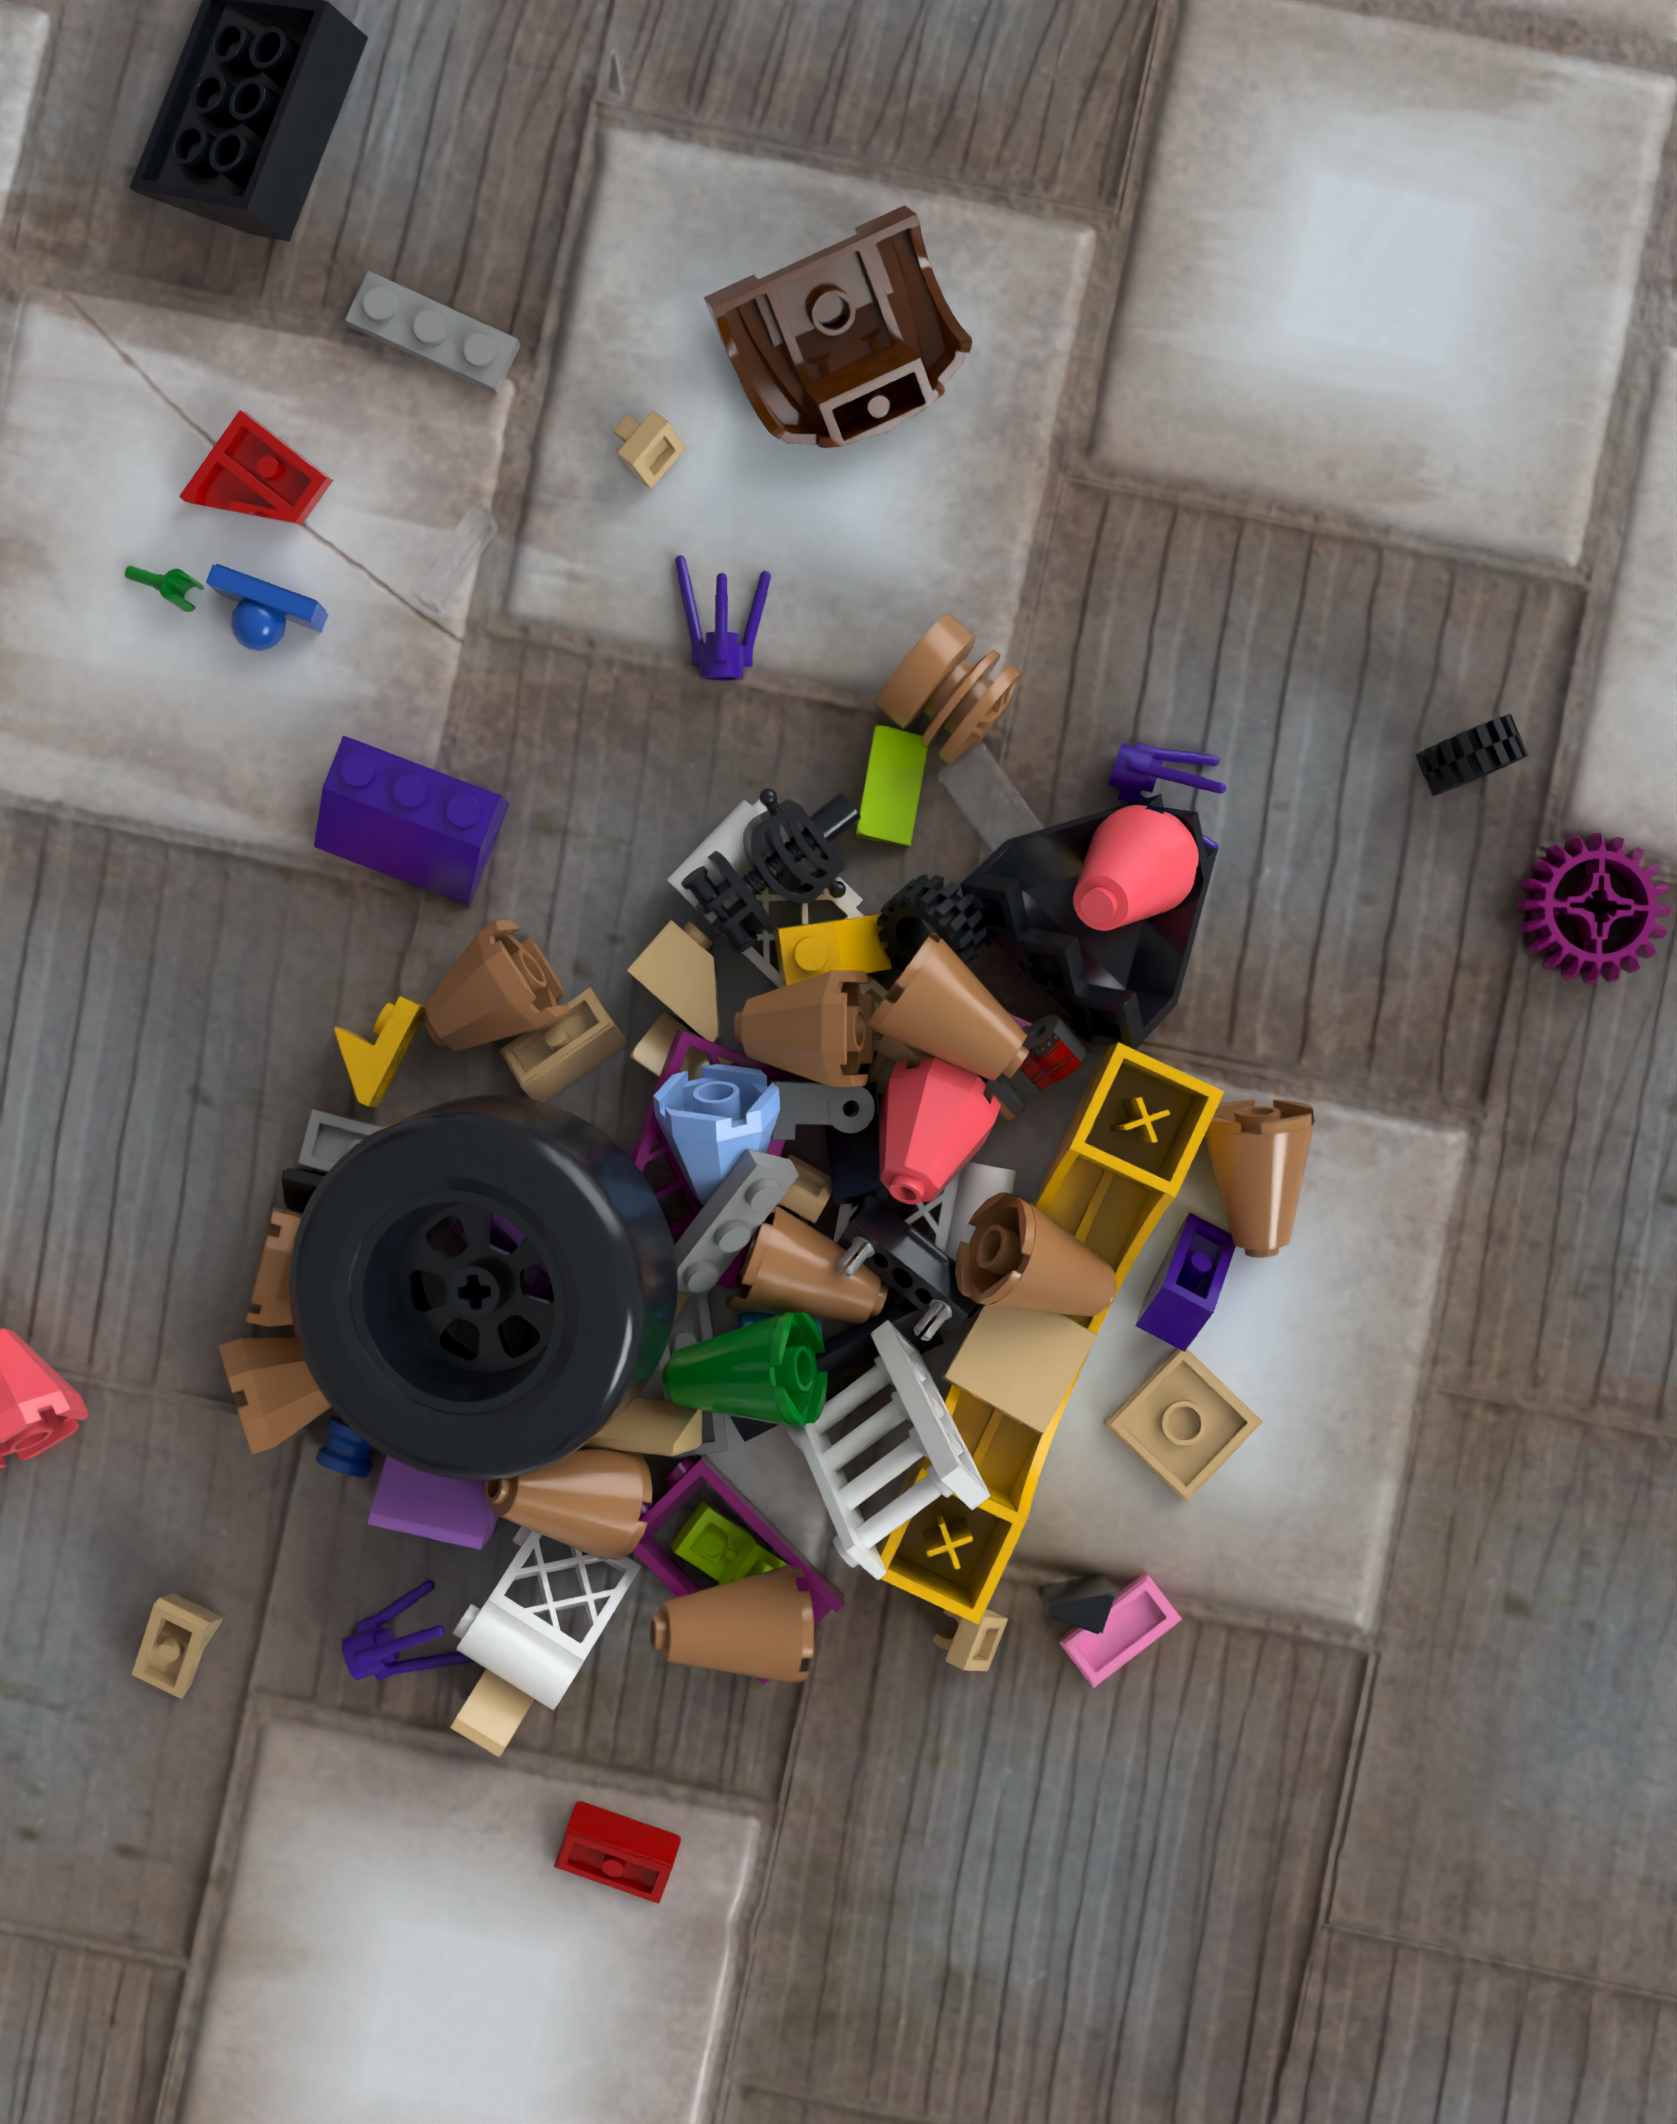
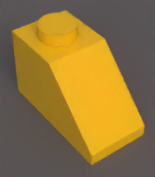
(830, 946)

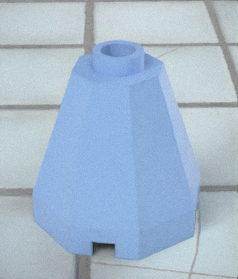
(716, 1121)

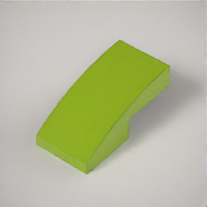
(723, 1546)

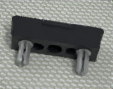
(907, 1264)

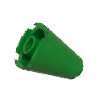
(754, 1372)

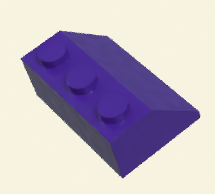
(408, 820)

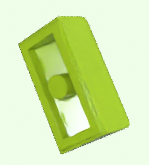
(892, 786)

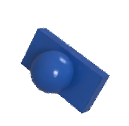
(262, 608)

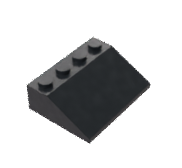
(250, 112)

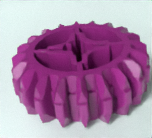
(1597, 888)

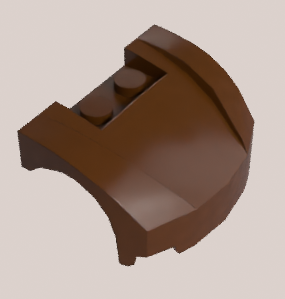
(843, 336)

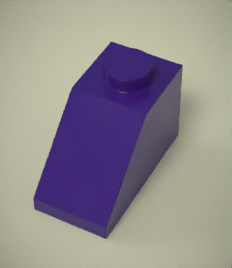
(1187, 1283)

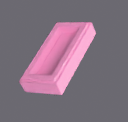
(1134, 1622)

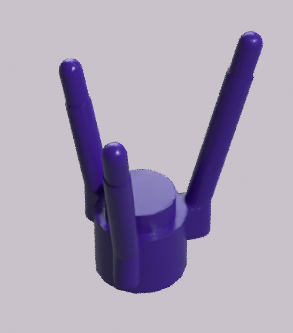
(721, 654)
(1141, 766)
(377, 1649)

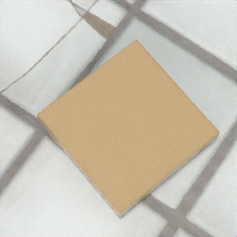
(1020, 1362)
(1183, 1422)

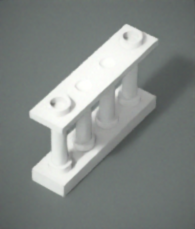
(932, 1437)

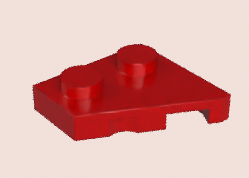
(256, 475)

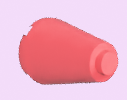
(1135, 868)

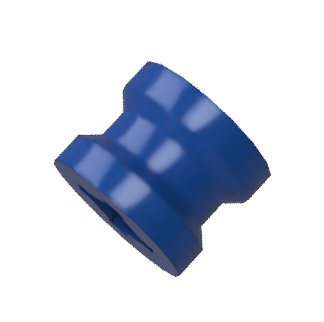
(345, 1450)

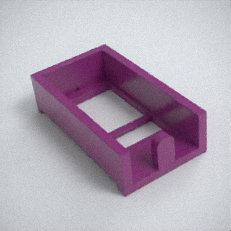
(683, 1483)

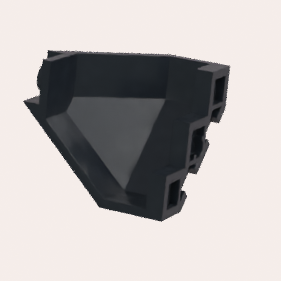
(1110, 980)

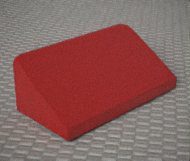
(618, 1851)

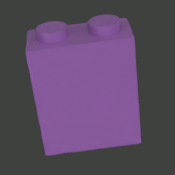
(432, 1506)

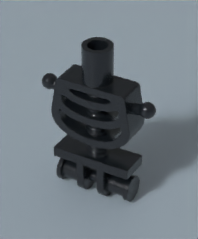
(818, 832)

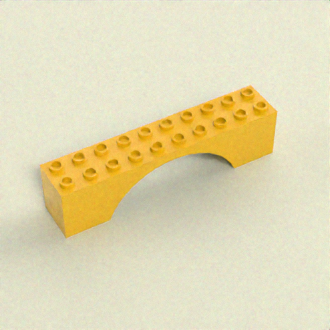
(1108, 1191)

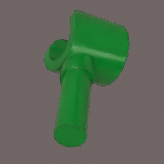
(171, 585)

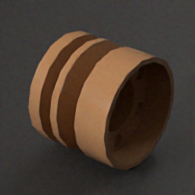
(948, 689)

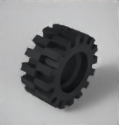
(1471, 754)
(940, 908)

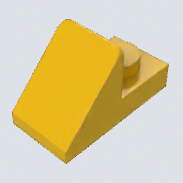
(375, 1065)

